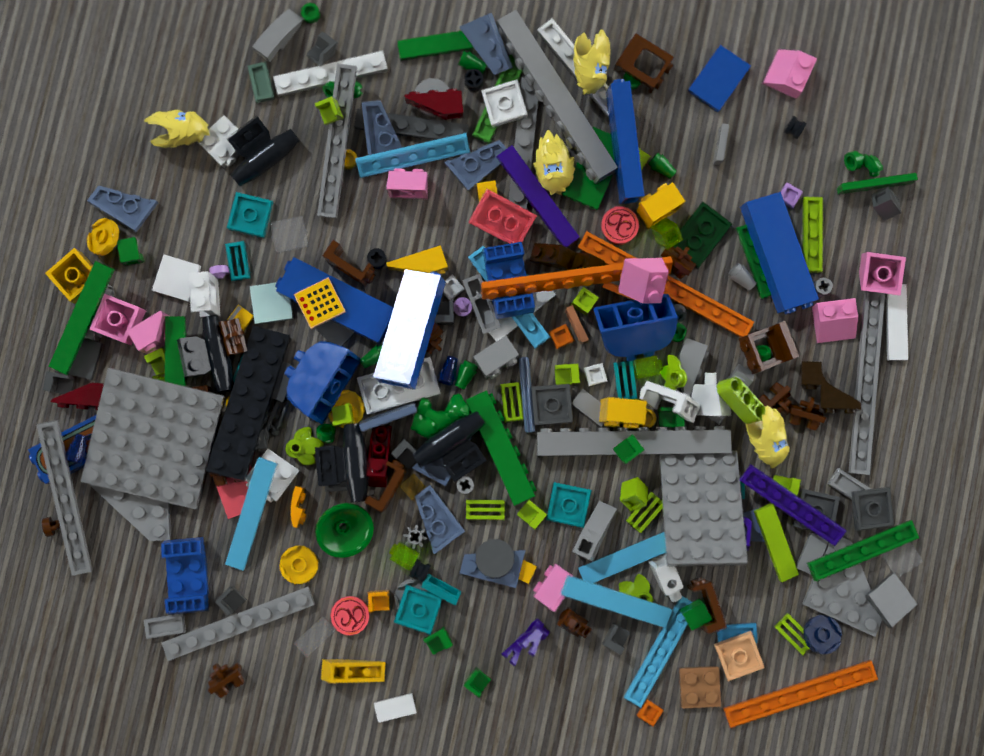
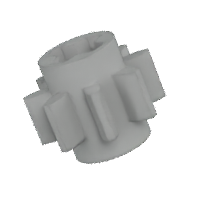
(409, 535)

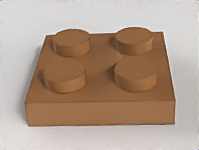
(699, 687)

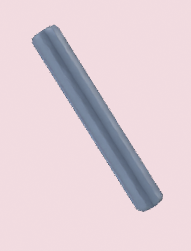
(525, 380)

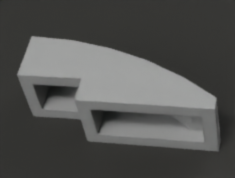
(277, 35)
(483, 308)

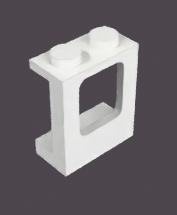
(204, 294)
(684, 405)

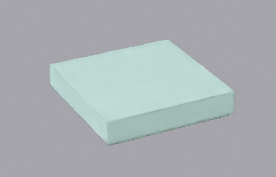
(269, 305)

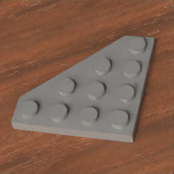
(145, 514)
(844, 596)

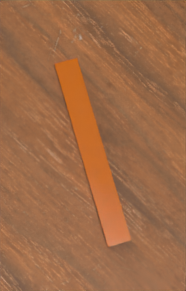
(800, 693)

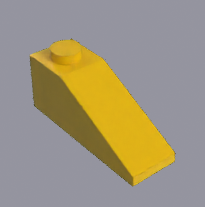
(425, 261)
(352, 671)

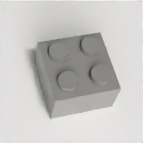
(496, 357)

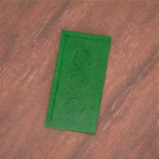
(582, 188)

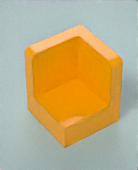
(378, 600)

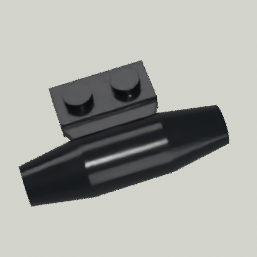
(259, 150)
(207, 355)
(454, 446)
(345, 463)

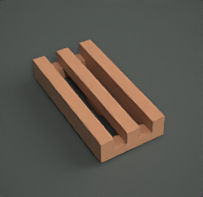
(576, 324)

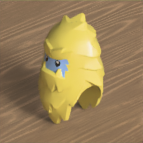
(591, 62)
(182, 128)
(553, 164)
(769, 438)

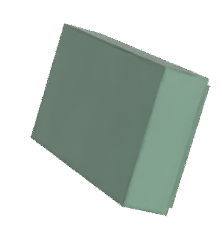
(261, 82)

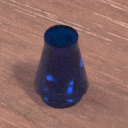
(448, 372)
(77, 450)

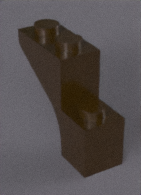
(562, 257)
(830, 397)

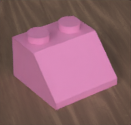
(790, 72)
(407, 184)
(881, 273)
(644, 279)
(115, 318)
(835, 320)
(150, 333)
(549, 590)

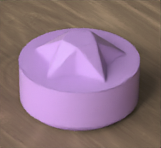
(219, 271)
(462, 307)

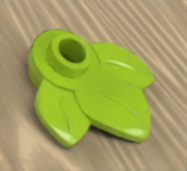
(673, 373)
(305, 444)
(638, 588)

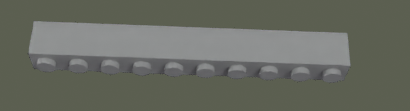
(556, 97)
(654, 442)

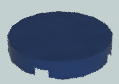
(822, 634)

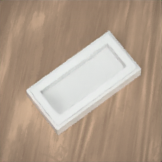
(395, 707)

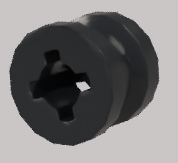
(473, 75)
(795, 127)
(380, 259)
(419, 570)

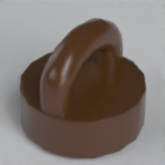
(49, 526)

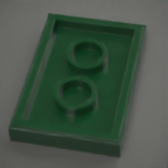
(703, 233)

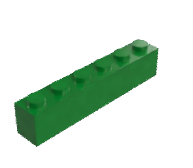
(501, 450)

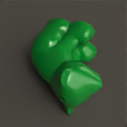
(429, 422)

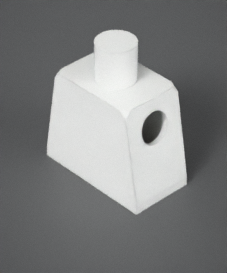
(709, 399)
(666, 577)

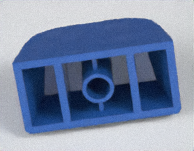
(636, 327)
(320, 378)

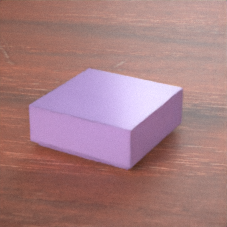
(790, 195)

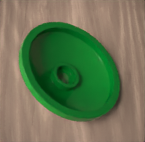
(346, 539)

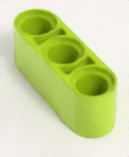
(741, 400)

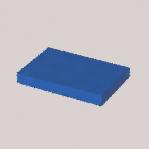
(719, 78)

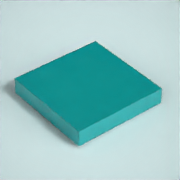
(250, 215)
(568, 504)
(418, 609)

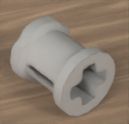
(827, 284)
(463, 479)

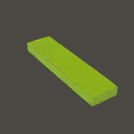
(813, 233)
(776, 542)

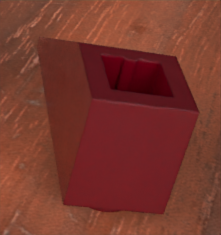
(441, 104)
(82, 397)
(378, 456)

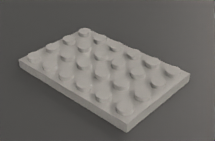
(702, 509)

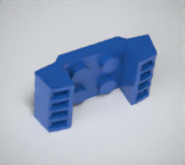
(505, 263)
(186, 575)

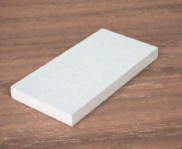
(384, 396)

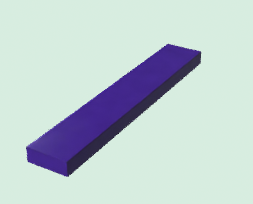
(537, 196)
(792, 505)

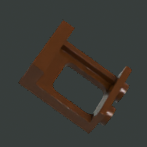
(630, 55)
(332, 256)
(780, 344)
(391, 489)
(712, 604)

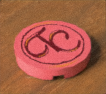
(619, 225)
(350, 615)

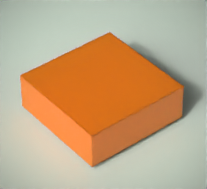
(561, 336)
(649, 712)

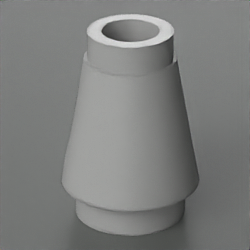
(742, 276)

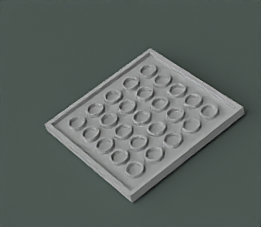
(152, 438)

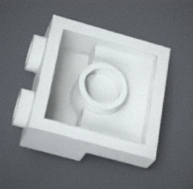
(218, 145)
(282, 478)

